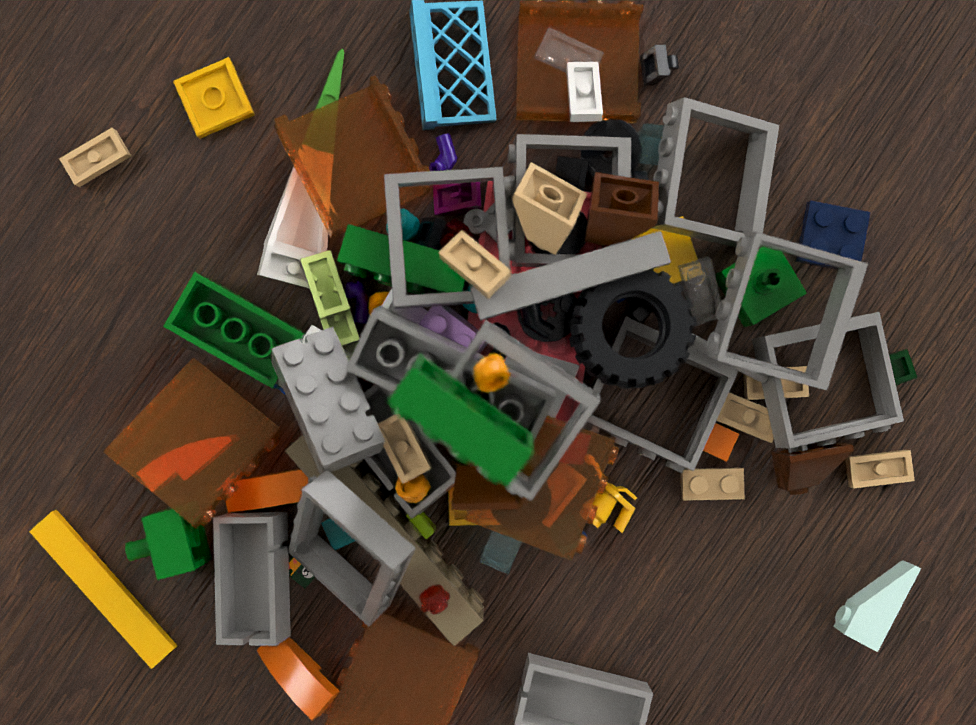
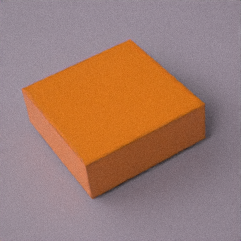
(721, 442)

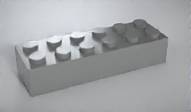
(394, 343)

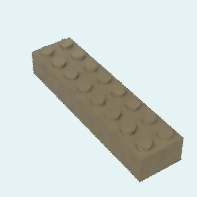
(426, 565)

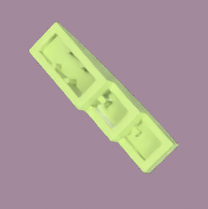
(330, 298)

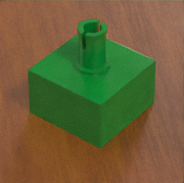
(769, 287)
(171, 544)

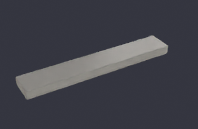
(574, 275)

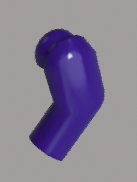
(447, 156)
(359, 292)

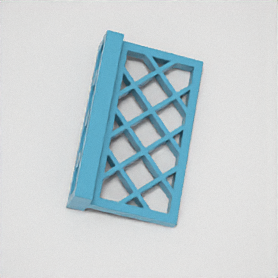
(426, 60)

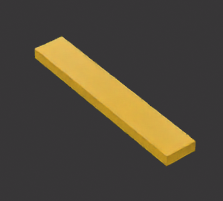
(103, 588)

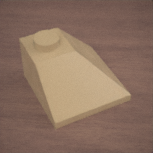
(547, 207)

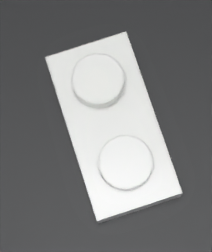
(584, 91)

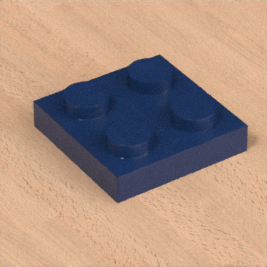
(834, 230)

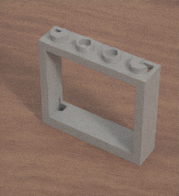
(517, 155)
(755, 178)
(503, 216)
(833, 322)
(549, 372)
(879, 375)
(726, 377)
(367, 528)

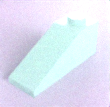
(874, 608)

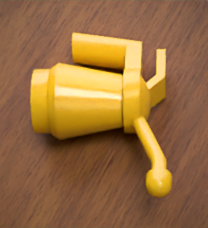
(607, 502)

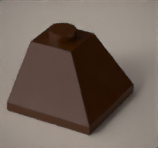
(620, 208)
(808, 468)
(476, 492)

